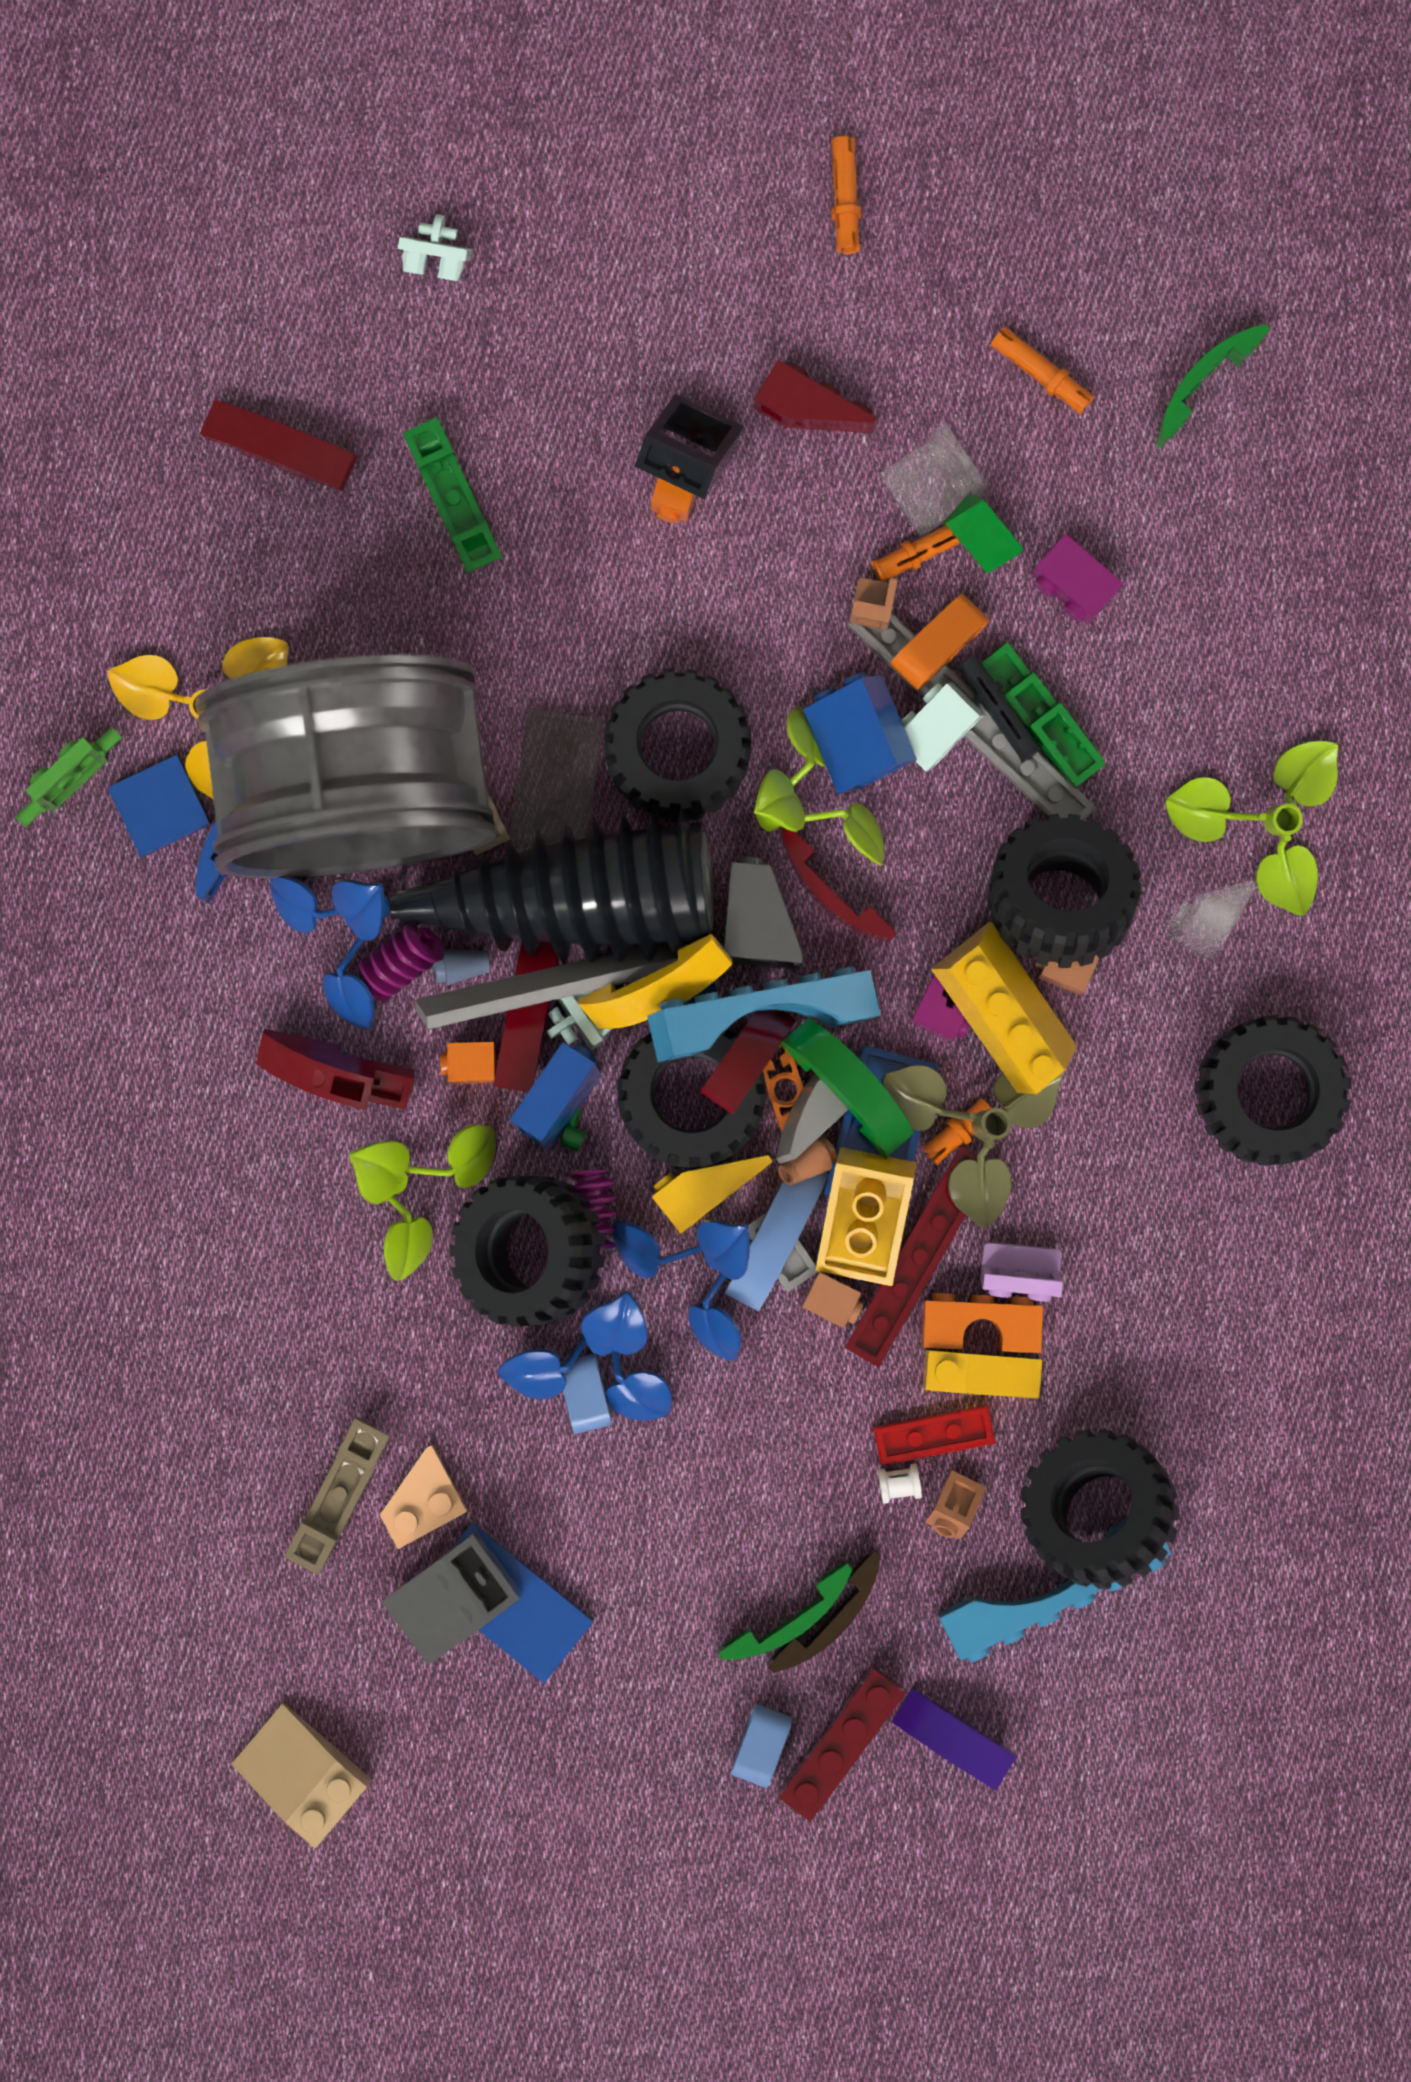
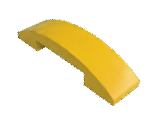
(694, 971)

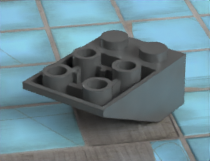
(452, 1598)

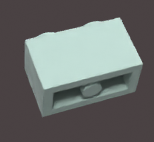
(940, 723)

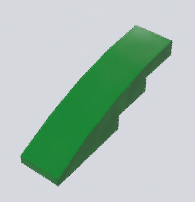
(1043, 716)

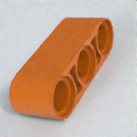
(939, 641)

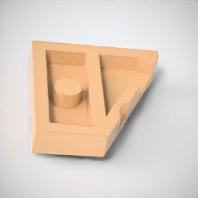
(422, 1501)

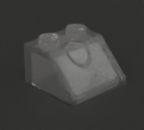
(1209, 918)

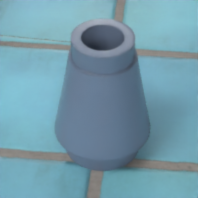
(460, 965)

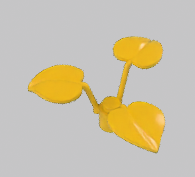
(148, 681)

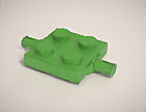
(75, 767)

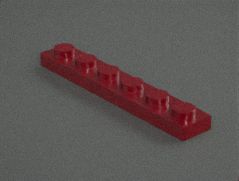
(913, 1270)

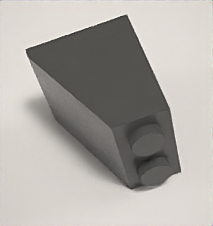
(758, 920)

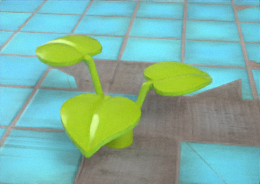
(780, 806)
(1282, 878)
(382, 1174)

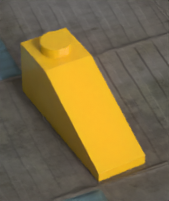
(699, 1191)
(982, 1374)

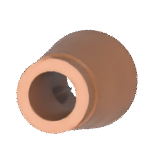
(810, 1163)

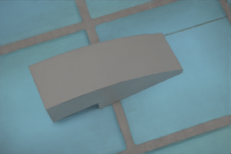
(809, 1118)

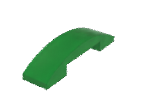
(1235, 348)
(452, 495)
(852, 1084)
(748, 1645)

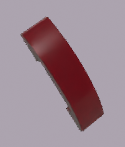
(867, 924)
(747, 1058)

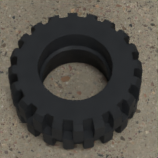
(668, 694)
(1074, 848)
(1323, 1078)
(671, 1143)
(483, 1256)
(1064, 1474)

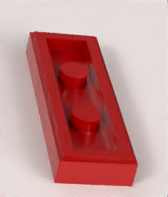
(934, 1435)

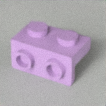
(1021, 1270)

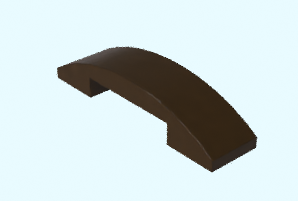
(797, 1652)

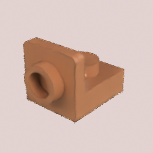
(956, 1506)

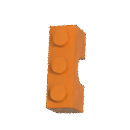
(1017, 1323)

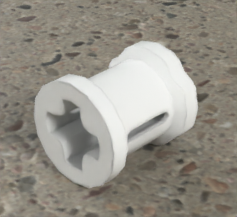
(899, 1483)

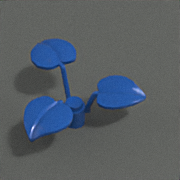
(363, 909)
(724, 1249)
(606, 1329)

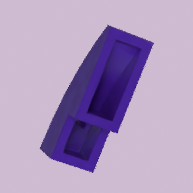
(954, 1739)

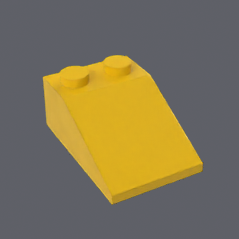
(866, 1216)

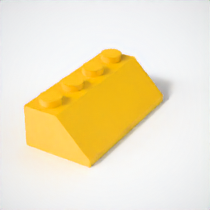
(1006, 1011)

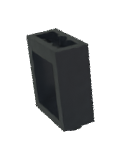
(697, 469)

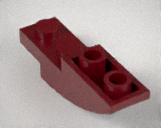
(338, 1077)

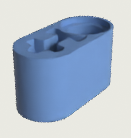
(586, 1395)
(761, 1745)

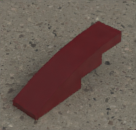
(278, 445)
(524, 1029)

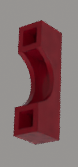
(842, 1743)

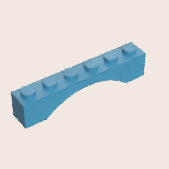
(833, 1001)
(980, 1623)

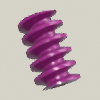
(400, 961)
(592, 1186)

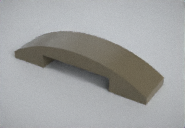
(337, 1496)

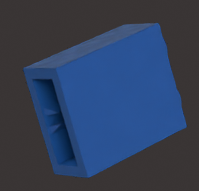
(859, 732)
(557, 1095)

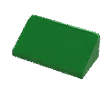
(982, 533)

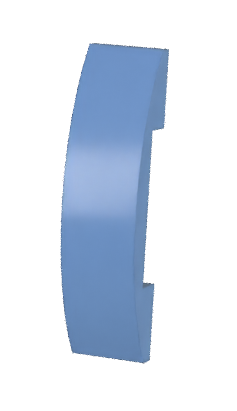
(776, 1240)

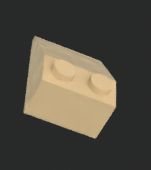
(301, 1775)

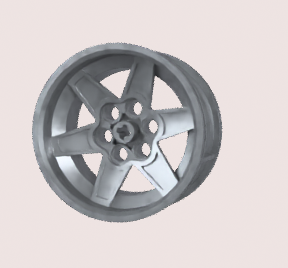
(345, 766)

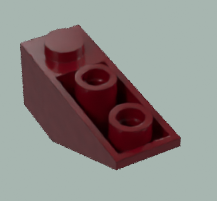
(805, 404)

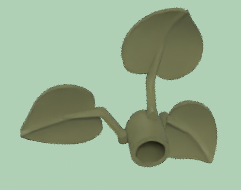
(978, 1186)

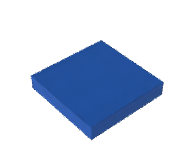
(159, 806)

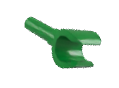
(573, 1137)

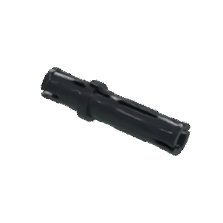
(972, 670)

